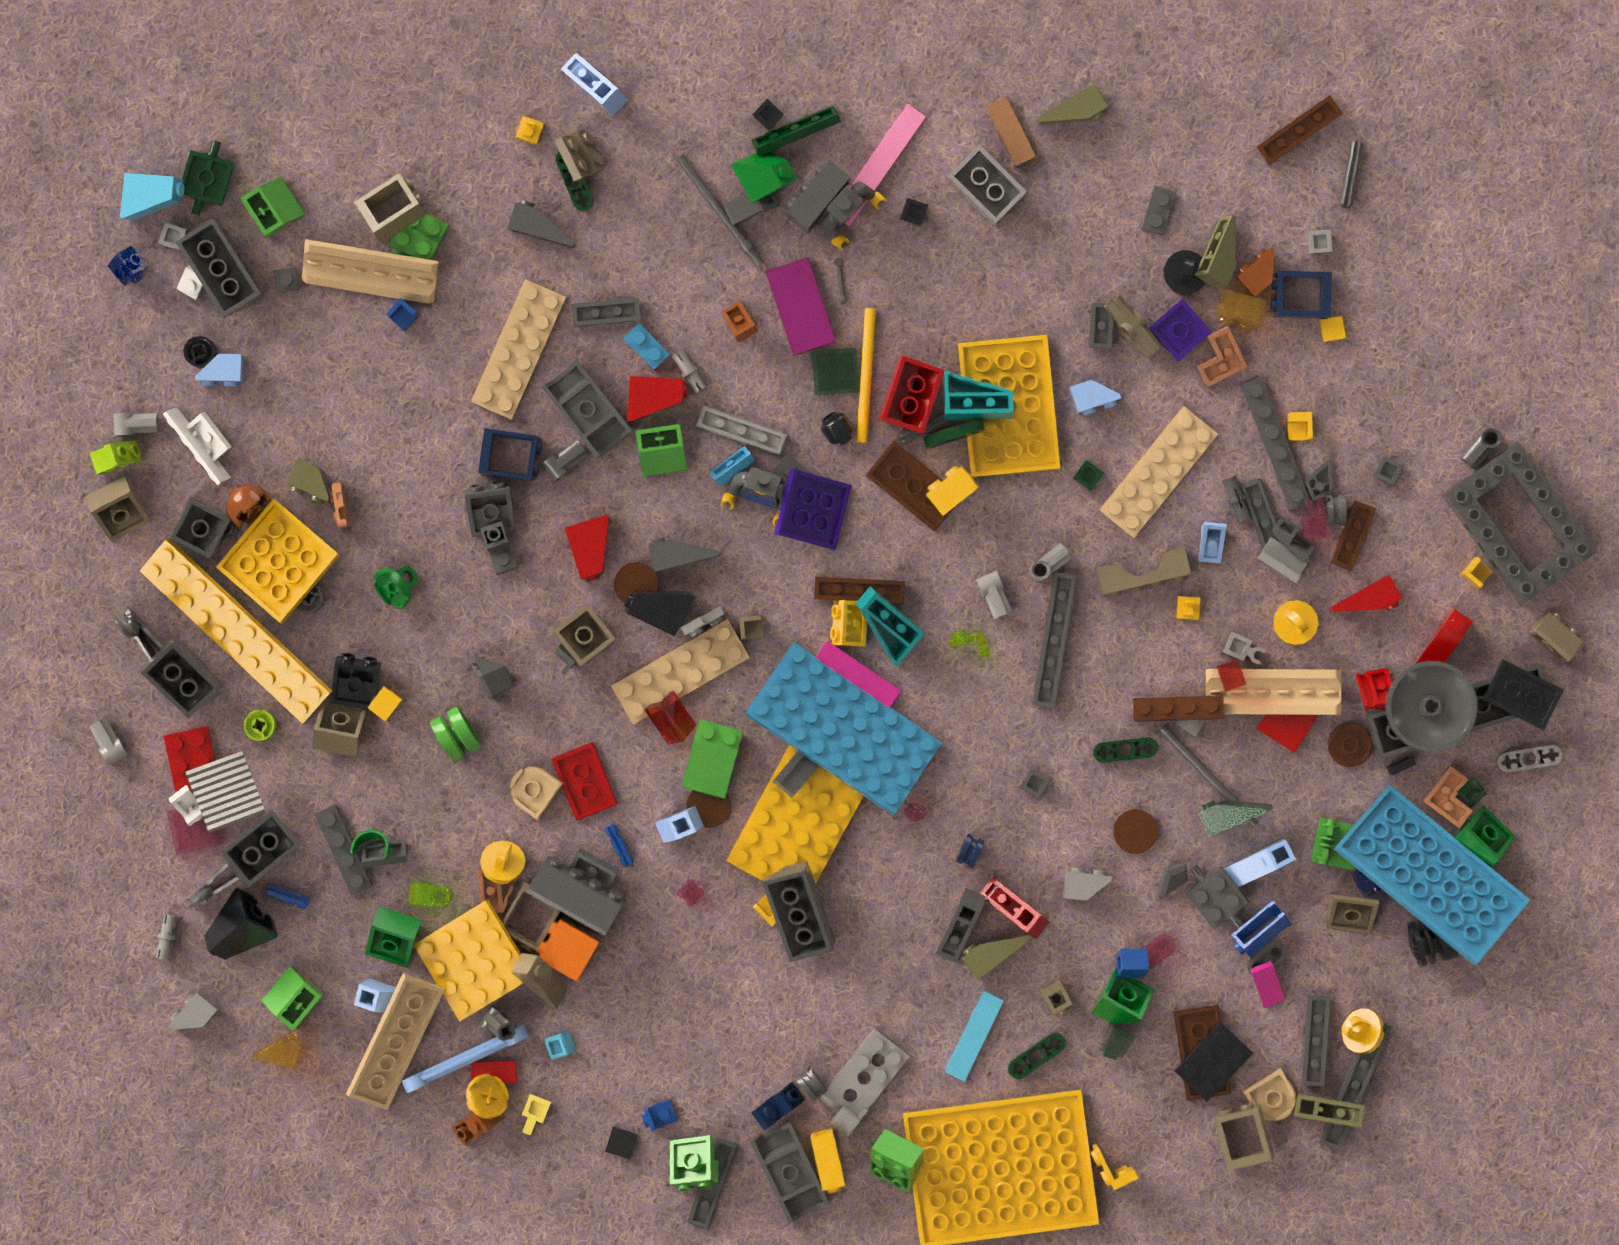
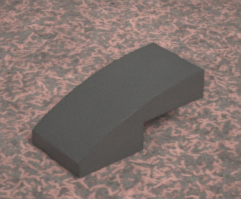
(1287, 534)

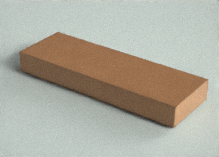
(1010, 131)

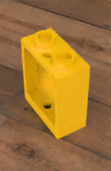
(827, 1160)

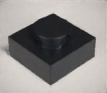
(767, 114)
(914, 212)

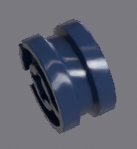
(970, 851)

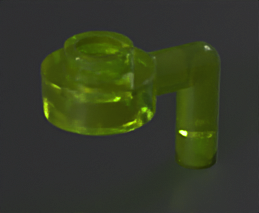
(960, 638)

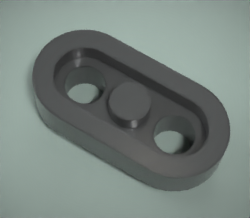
(1264, 955)

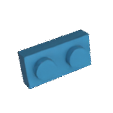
(646, 346)
(732, 465)

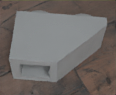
(1084, 885)
(195, 1014)

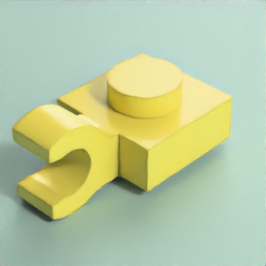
(535, 1110)

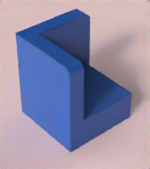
(402, 314)
(1132, 963)

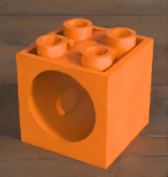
(568, 948)

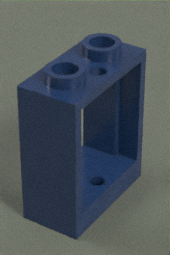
(1325, 295)
(486, 452)

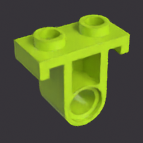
(115, 456)

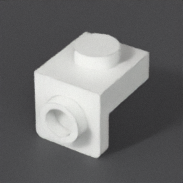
(190, 283)
(187, 805)

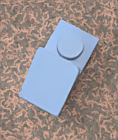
(1212, 542)

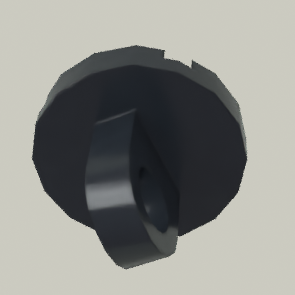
(1180, 272)

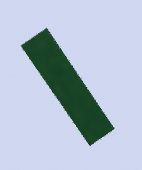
(796, 130)

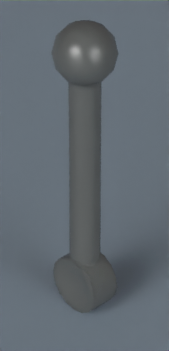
(838, 262)

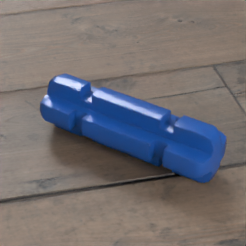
(619, 845)
(287, 896)

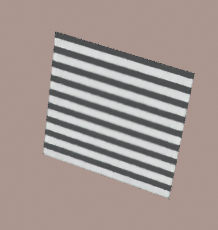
(225, 791)

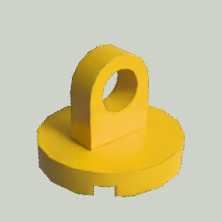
(1295, 622)
(502, 862)
(1363, 1031)
(487, 1096)

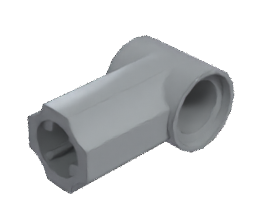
(131, 424)
(1051, 562)
(992, 591)
(110, 745)

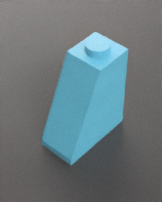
(148, 194)

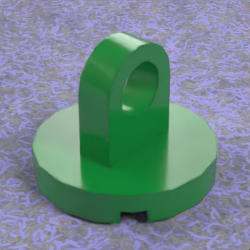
(393, 588)

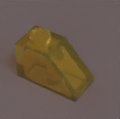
(283, 1051)

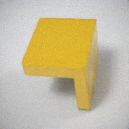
(1300, 426)
(1476, 573)
(385, 703)
(764, 909)

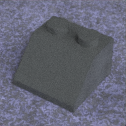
(199, 527)

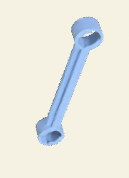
(463, 1059)

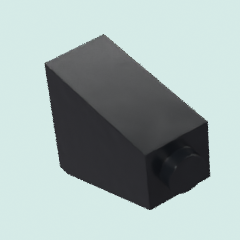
(659, 608)

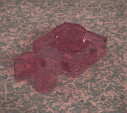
(1314, 523)

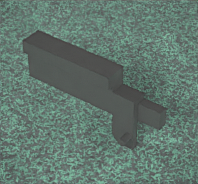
(795, 774)

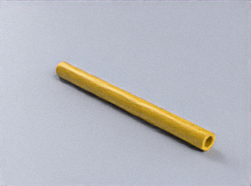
(866, 375)

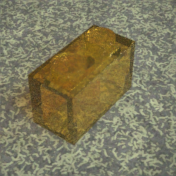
(1240, 309)

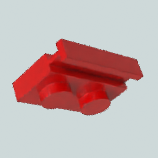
(1374, 688)

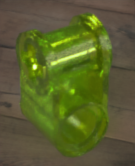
(425, 894)

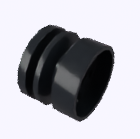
(1427, 943)

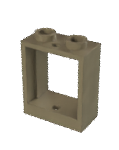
(397, 221)
(527, 943)
(1248, 1159)

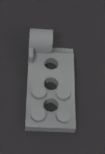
(850, 1113)

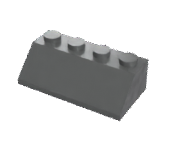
(219, 268)
(576, 895)
(799, 912)

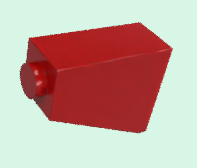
(653, 395)
(589, 545)

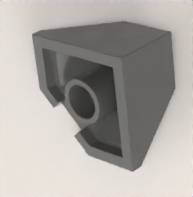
(493, 676)

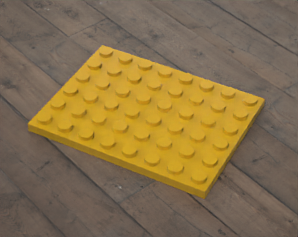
(1002, 1168)

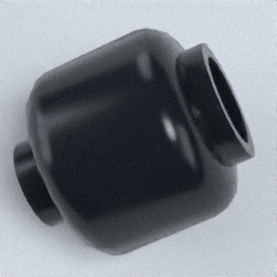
(837, 428)

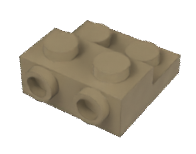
(579, 154)

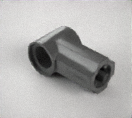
(1480, 449)
(561, 463)
(498, 1024)

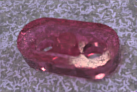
(1154, 952)

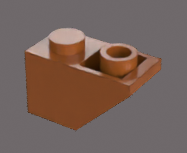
(1259, 274)
(473, 1127)

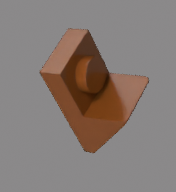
(739, 321)

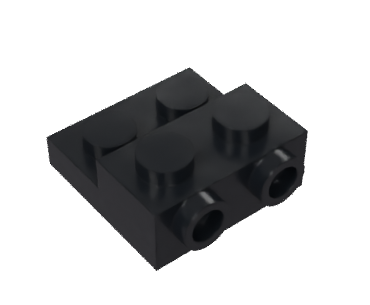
(355, 680)

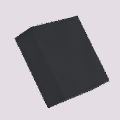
(1401, 766)
(621, 1142)

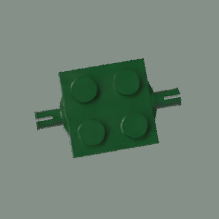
(206, 177)

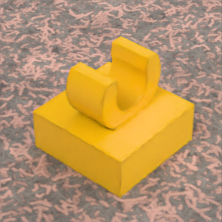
(529, 130)
(1188, 607)

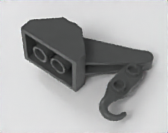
(173, 669)
(251, 855)

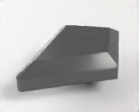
(1320, 482)
(1172, 878)

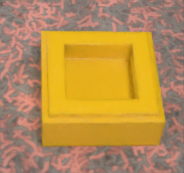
(1332, 329)

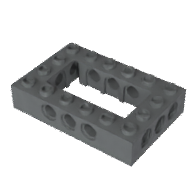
(1464, 504)

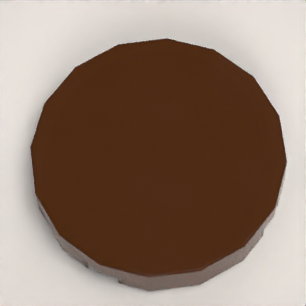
(634, 577)
(1346, 739)
(711, 809)
(1135, 831)

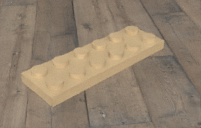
(518, 349)
(1158, 472)
(681, 670)
(395, 1041)

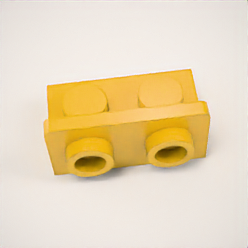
(848, 624)

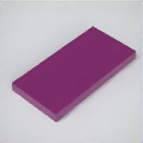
(800, 306)

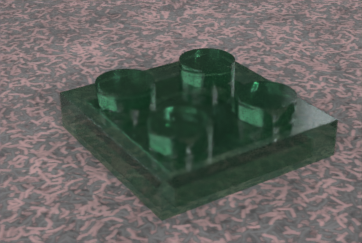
(835, 371)

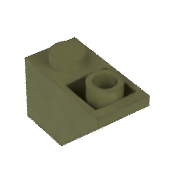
(309, 479)

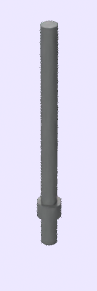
(746, 246)
(1201, 768)

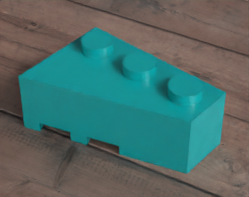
(975, 400)
(891, 627)

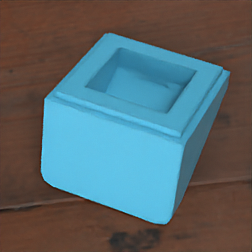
(560, 1045)

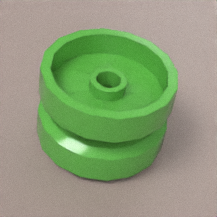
(453, 736)

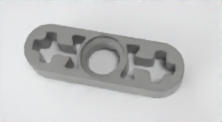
(1544, 750)

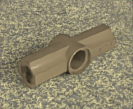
(1132, 325)

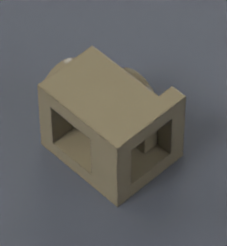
(1056, 988)

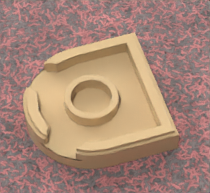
(534, 790)
(1274, 1095)

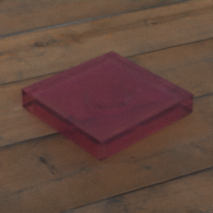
(192, 837)

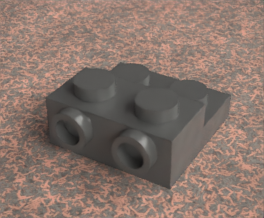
(490, 506)

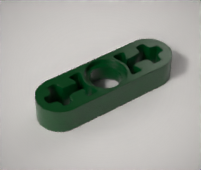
(575, 198)
(954, 433)
(1141, 742)
(1025, 1069)

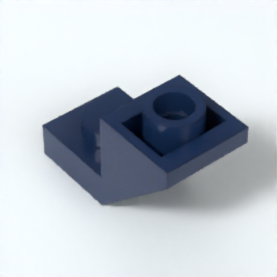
(778, 1105)

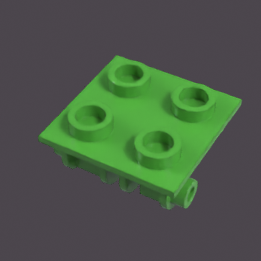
(1327, 837)

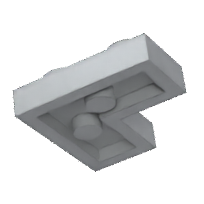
(695, 627)

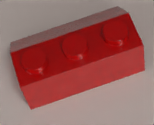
(911, 394)

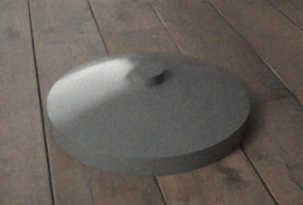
(1431, 706)

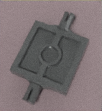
(1217, 897)

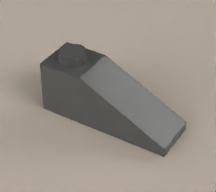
(531, 222)
(675, 554)
(961, 924)

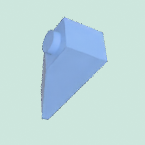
(594, 84)

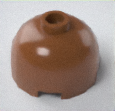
(246, 503)

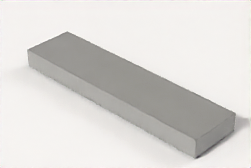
(741, 430)

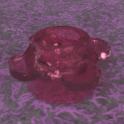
(914, 812)
(684, 892)

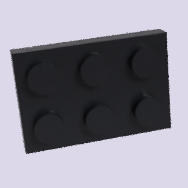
(1522, 694)
(1213, 1061)

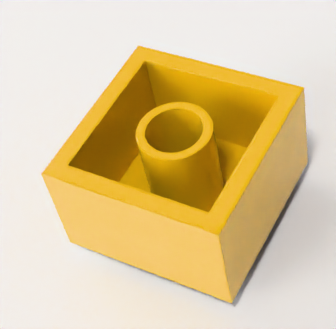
(952, 490)

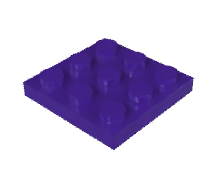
(813, 509)

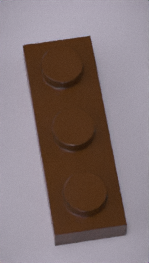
(1352, 535)

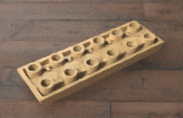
(369, 271)
(1280, 692)

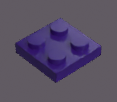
(1179, 330)

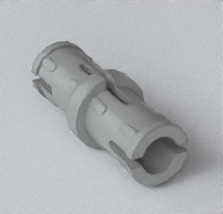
(689, 371)
(166, 937)

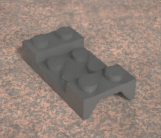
(587, 409)
(789, 1171)

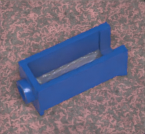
(1260, 929)

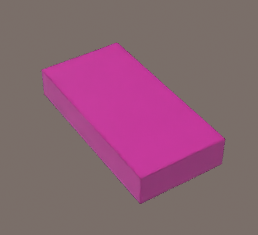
(1267, 984)

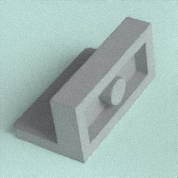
(1281, 561)

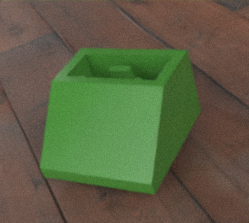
(273, 207)
(661, 450)
(292, 998)
(896, 1160)

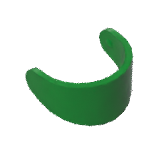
(368, 835)

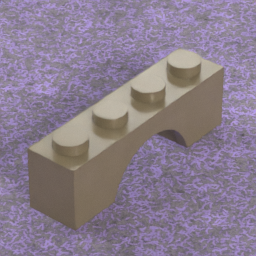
(1171, 566)

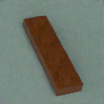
(1299, 130)
(852, 589)
(1178, 708)

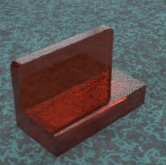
(671, 719)

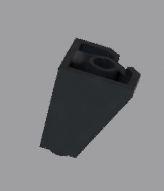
(239, 926)

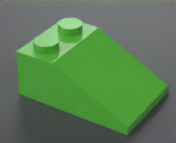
(712, 759)

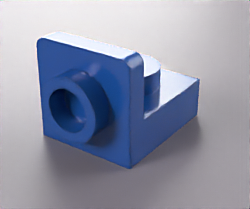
(659, 1115)

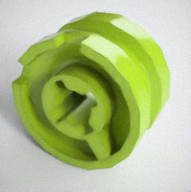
(268, 729)

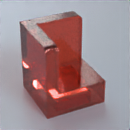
(1231, 675)

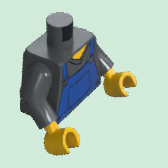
(844, 207)
(757, 487)

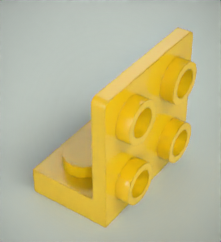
(1123, 1176)

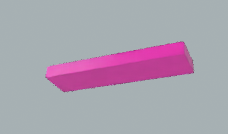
(858, 674)

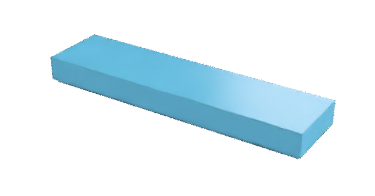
(974, 1036)

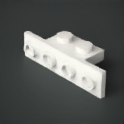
(203, 440)

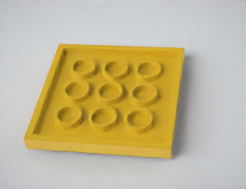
(278, 561)
(471, 959)

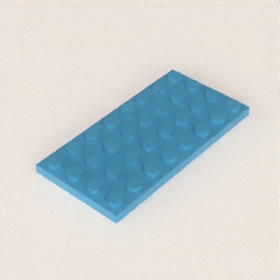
(843, 729)
(1432, 875)

